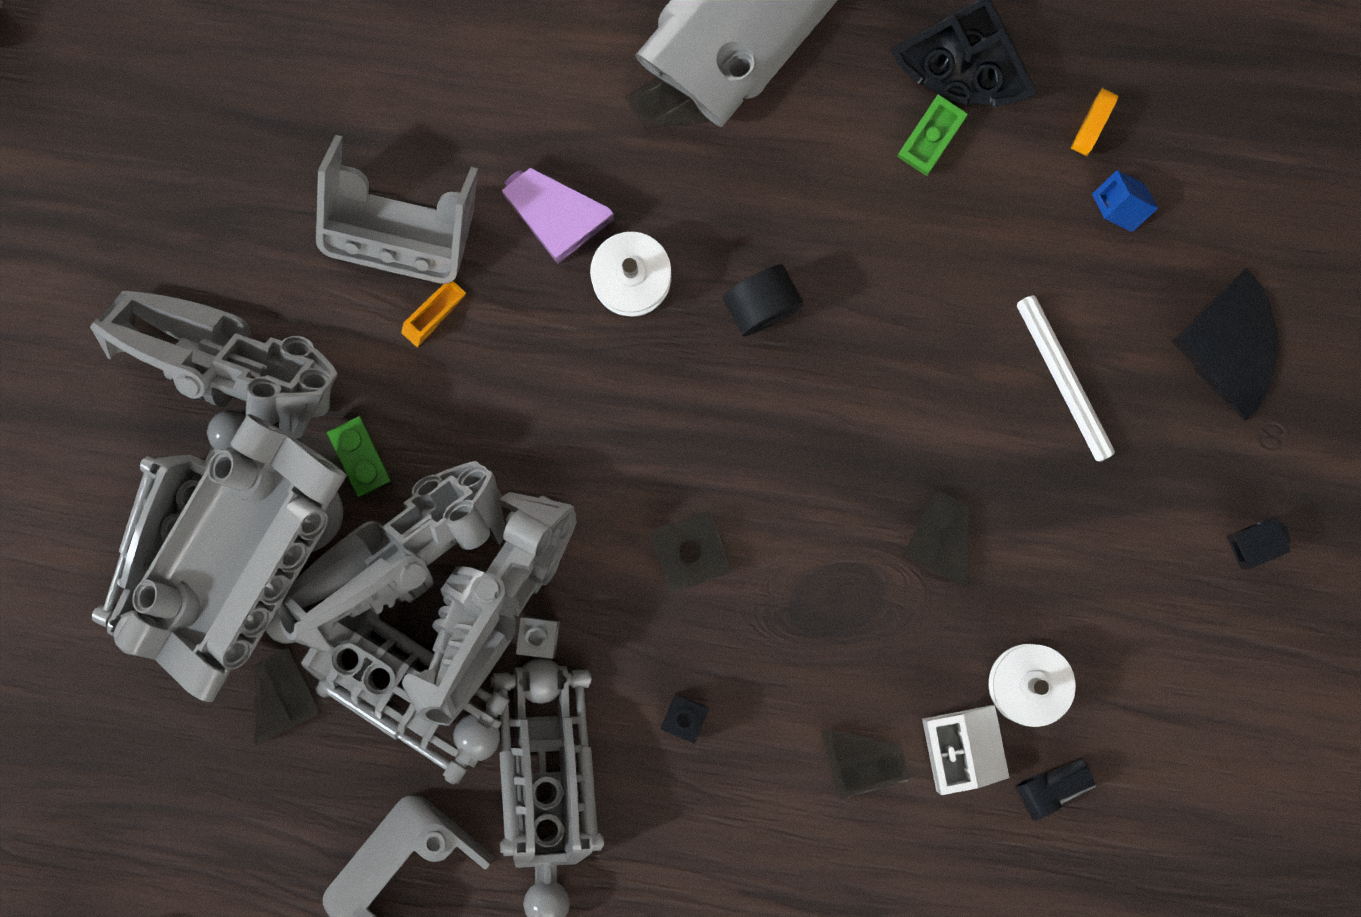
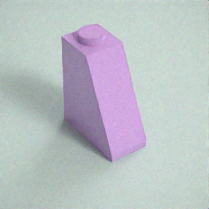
(555, 212)

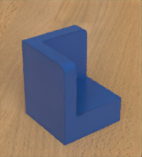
(1124, 201)

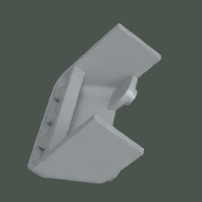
(389, 231)
(408, 827)

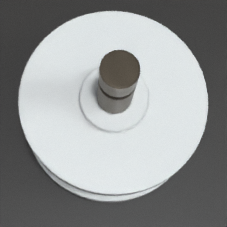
(631, 274)
(1032, 685)

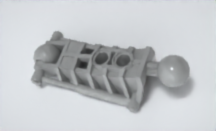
(158, 504)
(541, 682)
(474, 736)

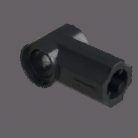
(1046, 792)

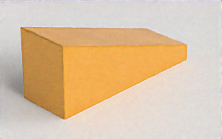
(432, 313)

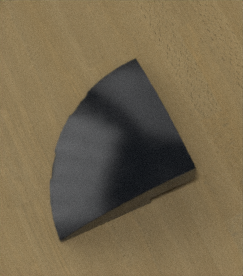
(967, 58)
(1234, 344)

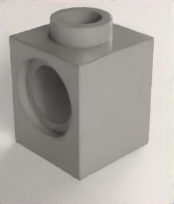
(537, 637)

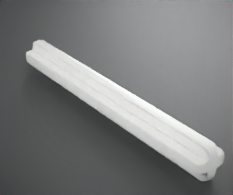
(1065, 378)

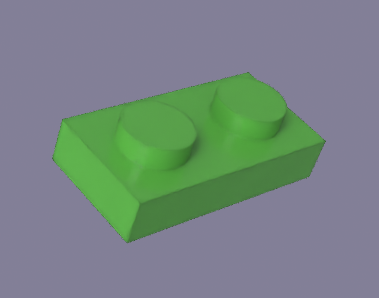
(932, 135)
(359, 457)

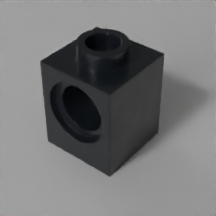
(1259, 543)
(684, 718)

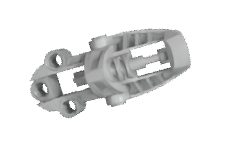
(219, 359)
(392, 560)
(483, 605)

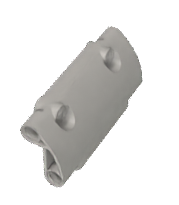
(727, 47)
(231, 557)

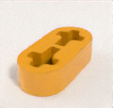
(1094, 122)

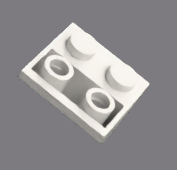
(965, 749)

